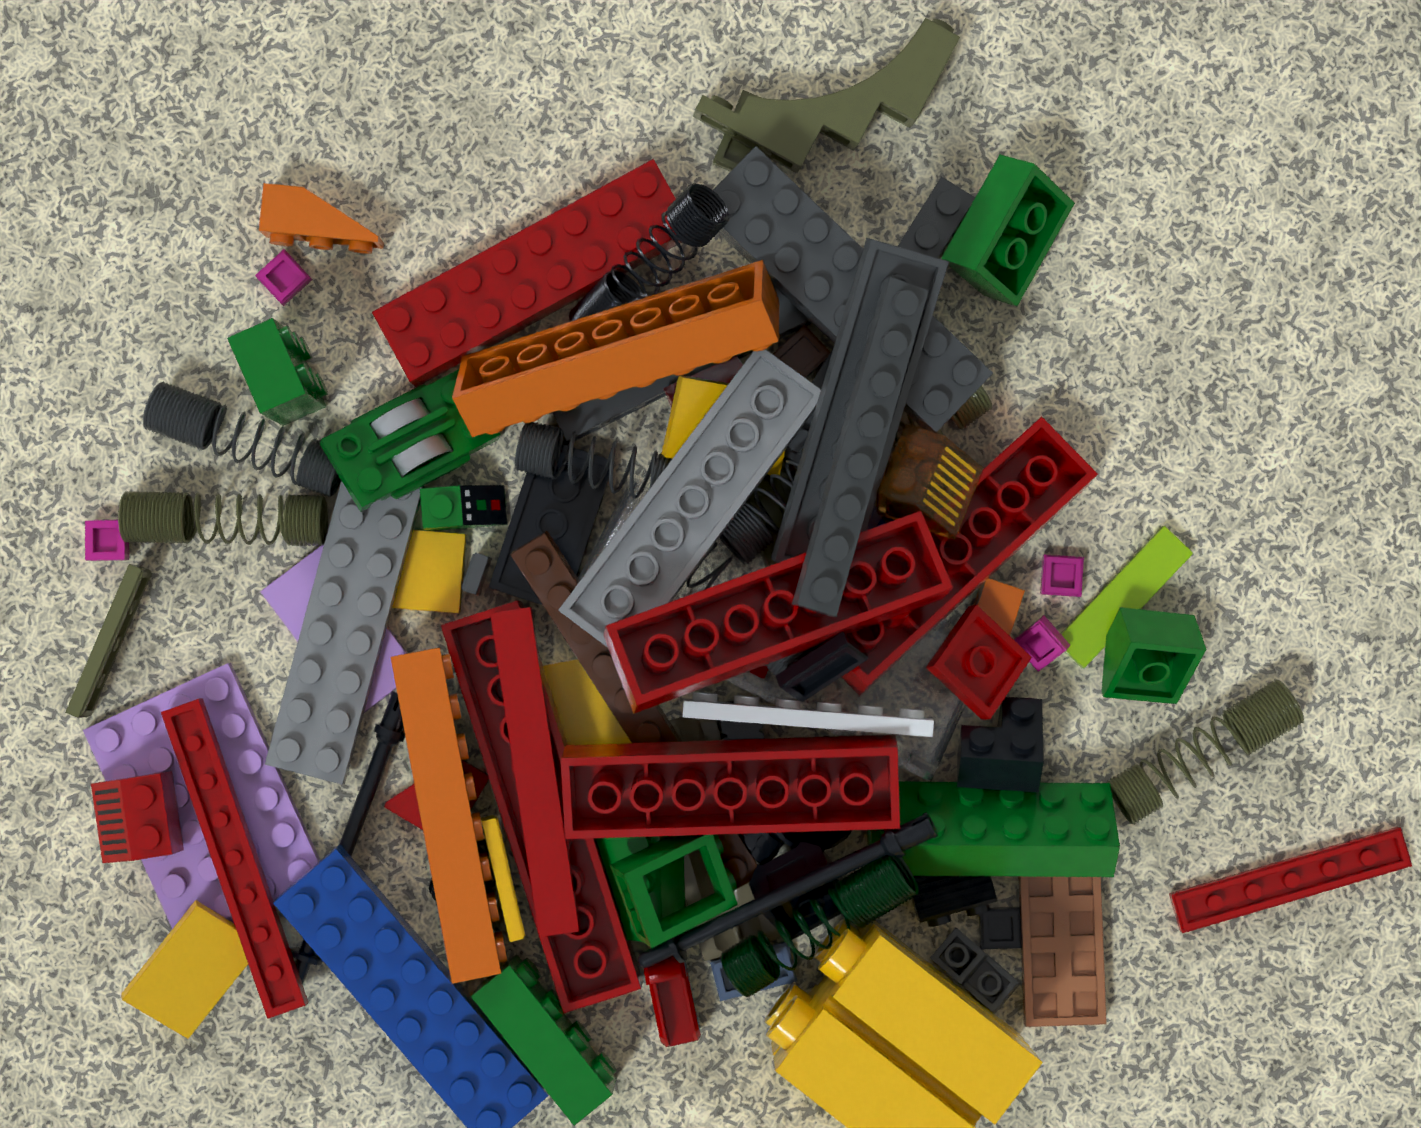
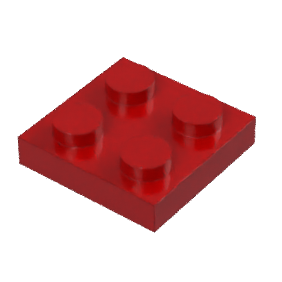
(979, 662)

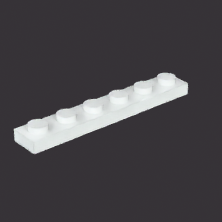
(825, 716)

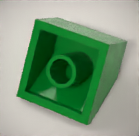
(1151, 655)

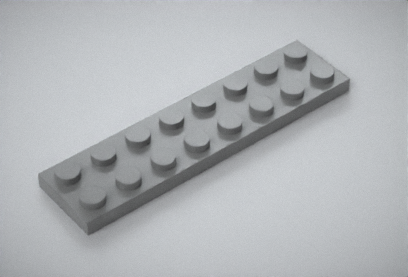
(695, 495)
(342, 636)

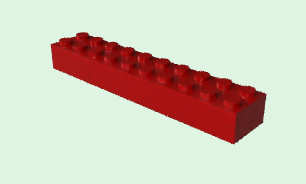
(598, 958)

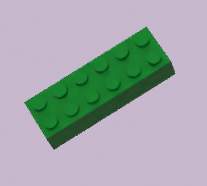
(1012, 833)

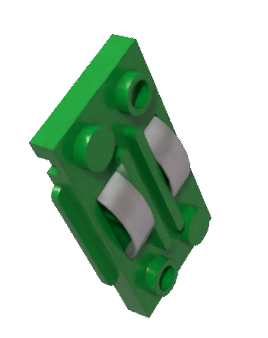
(403, 444)

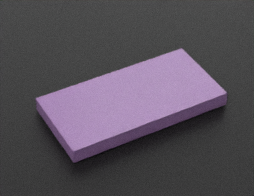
(290, 599)

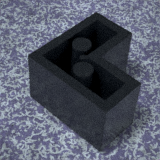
(1007, 754)

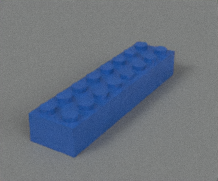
(409, 993)

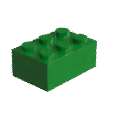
(1008, 230)
(278, 371)

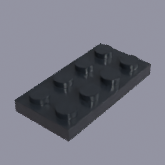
(556, 507)

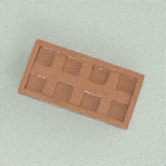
(1062, 951)

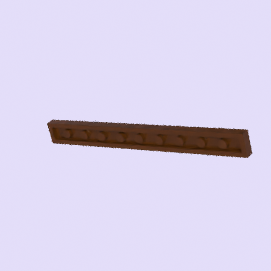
(553, 583)

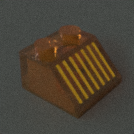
(928, 477)

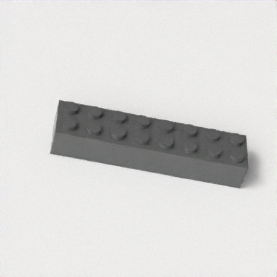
(815, 269)

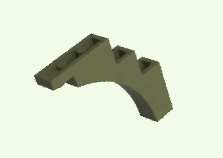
(790, 127)

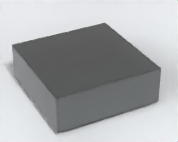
(476, 573)

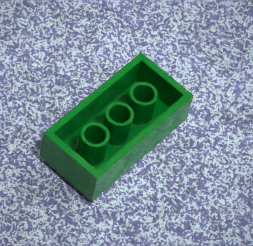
(546, 1038)

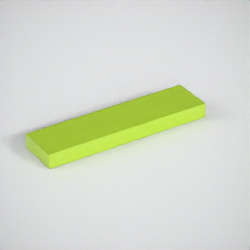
(1128, 589)

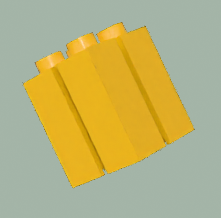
(895, 1040)

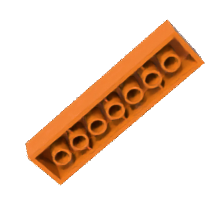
(618, 349)
(446, 815)

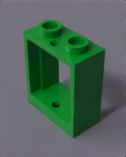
(629, 879)

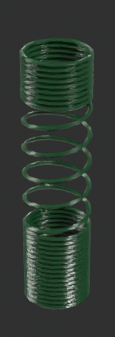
(864, 894)

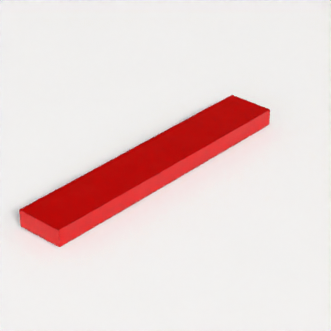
(1290, 879)

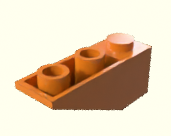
(300, 215)

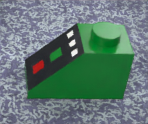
(463, 507)

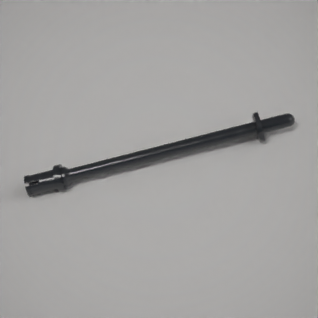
(388, 735)
(892, 843)

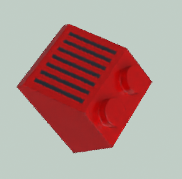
(137, 817)

